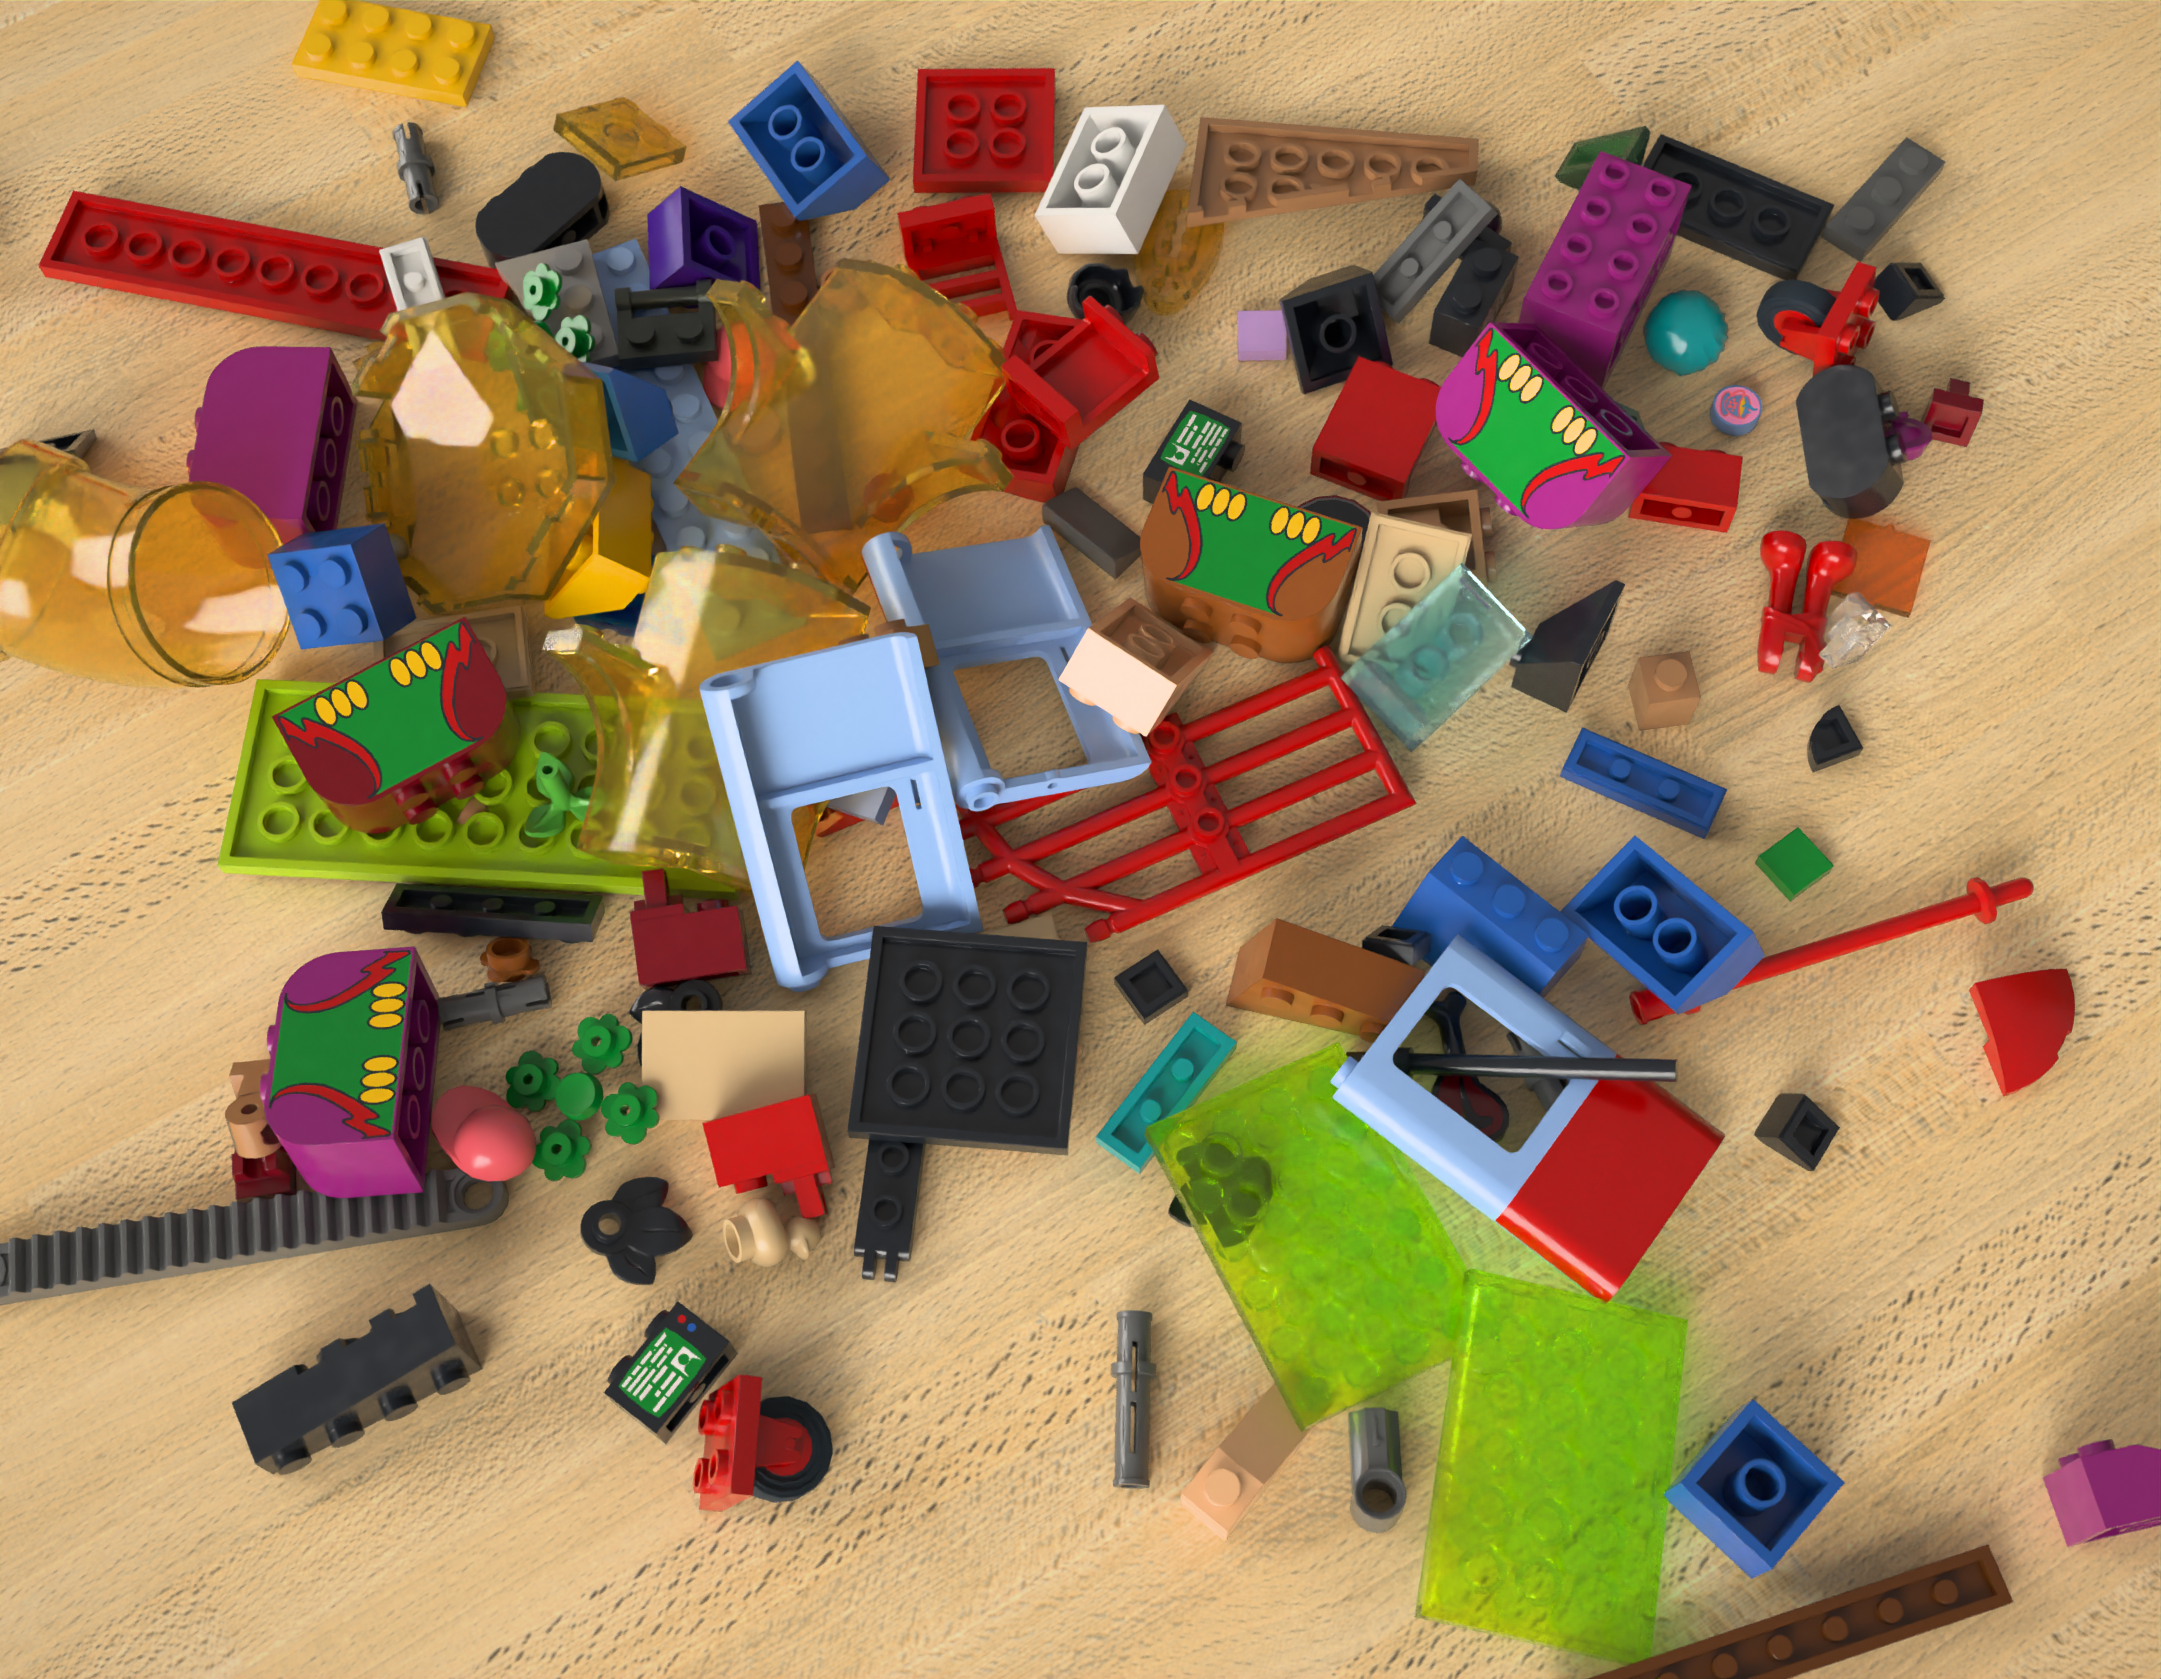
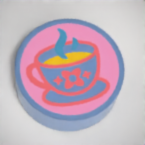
(1735, 410)

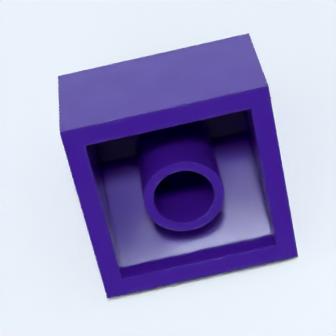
(700, 241)

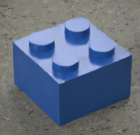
(342, 586)
(1753, 1489)

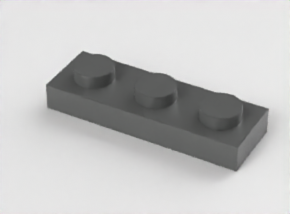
(1883, 199)
(1431, 249)

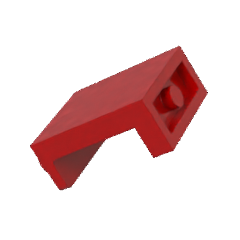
(1084, 375)
(1376, 431)

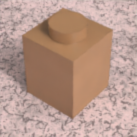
(1664, 690)

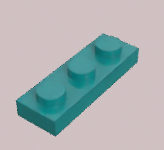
(1166, 1089)

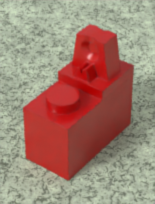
(779, 1141)

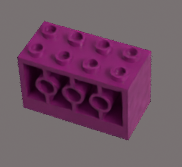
(1606, 262)

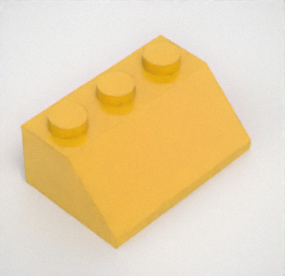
(614, 553)

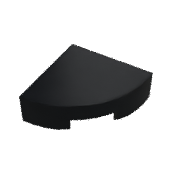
(1832, 741)

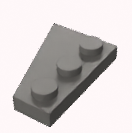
(579, 293)

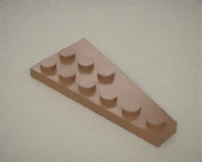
(1286, 168)

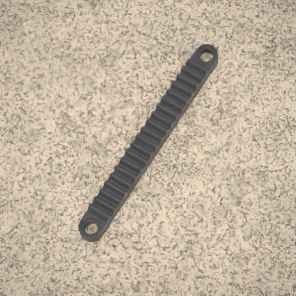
(234, 1236)

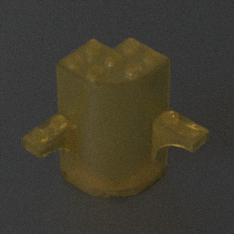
(847, 415)
(657, 767)

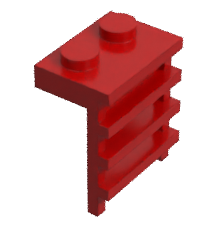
(956, 240)

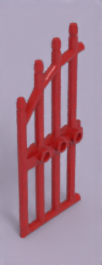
(1197, 809)

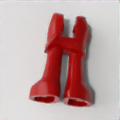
(1826, 566)

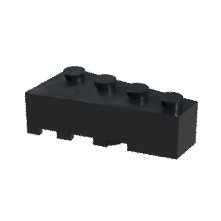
(358, 1384)

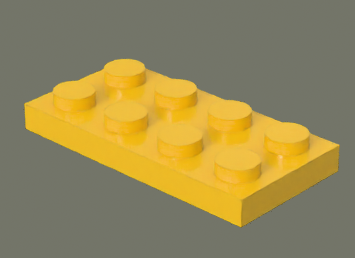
(394, 51)

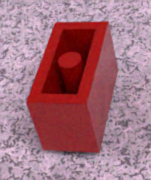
(1692, 490)

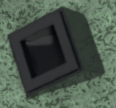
(1906, 290)
(1797, 1129)

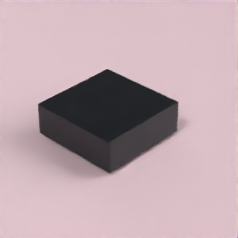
(1398, 943)
(1151, 987)

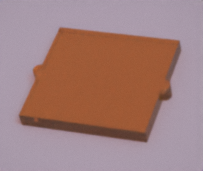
(1886, 566)

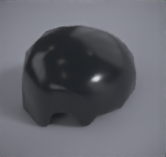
(1107, 287)

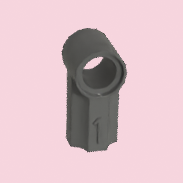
(1375, 1465)

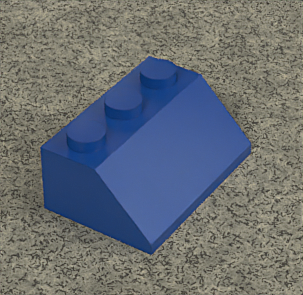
(807, 147)
(636, 413)
(1496, 914)
(1664, 929)

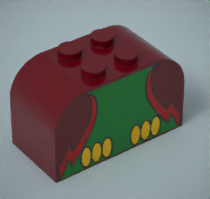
(405, 732)

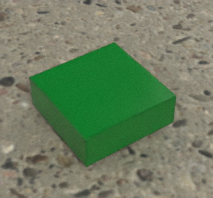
(1794, 864)

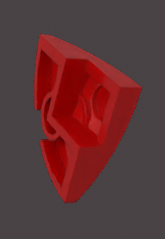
(2025, 1023)

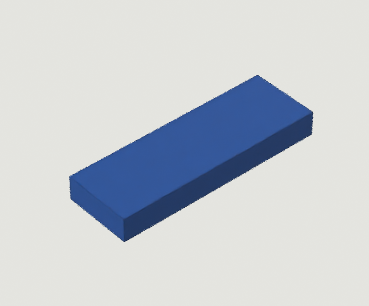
(1643, 783)

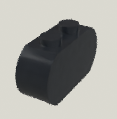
(544, 209)
(1851, 441)

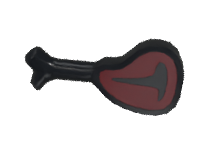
(1465, 1093)

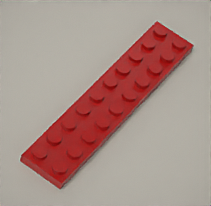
(237, 265)

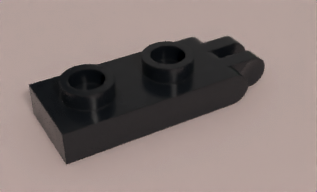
(888, 1206)

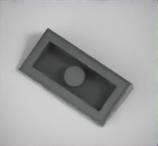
(1092, 531)

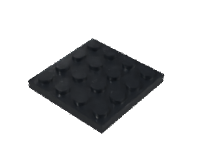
(969, 1040)

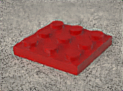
(984, 130)

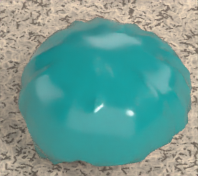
(1685, 332)

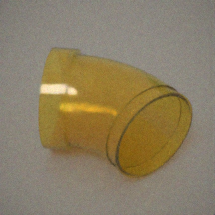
(133, 577)

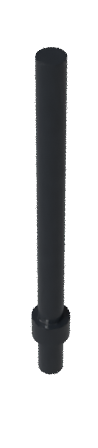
(1532, 1066)

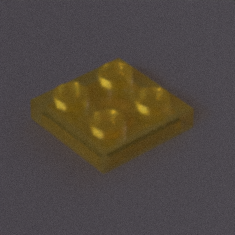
(619, 138)

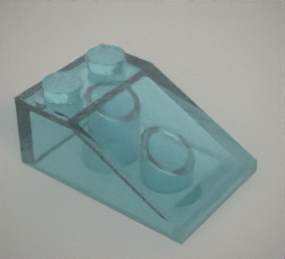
(1436, 657)

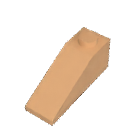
(1244, 1465)

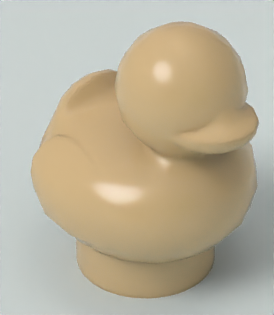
(762, 1237)

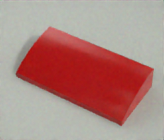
(1027, 447)

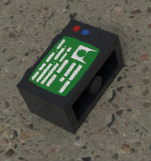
(1473, 297)
(1199, 444)
(669, 1371)

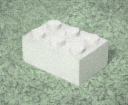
(1111, 180)

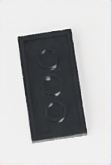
(1742, 210)

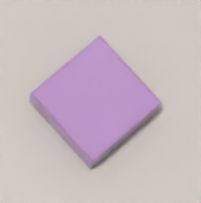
(1261, 335)

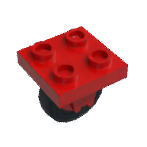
(1820, 321)
(758, 1447)

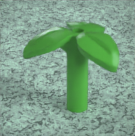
(555, 782)

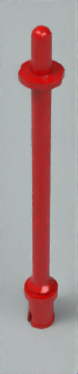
(1979, 900)

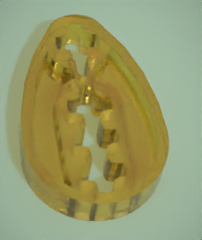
(1191, 267)

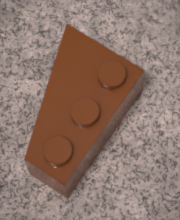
(1320, 981)

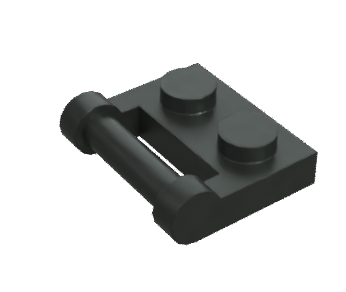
(670, 337)

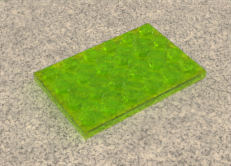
(1315, 1236)
(1553, 1469)

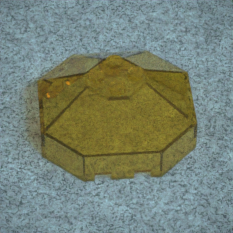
(482, 452)

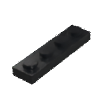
(493, 912)

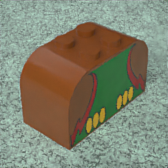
(1247, 568)

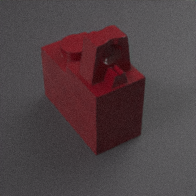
(685, 945)

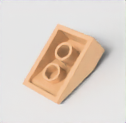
(1134, 666)

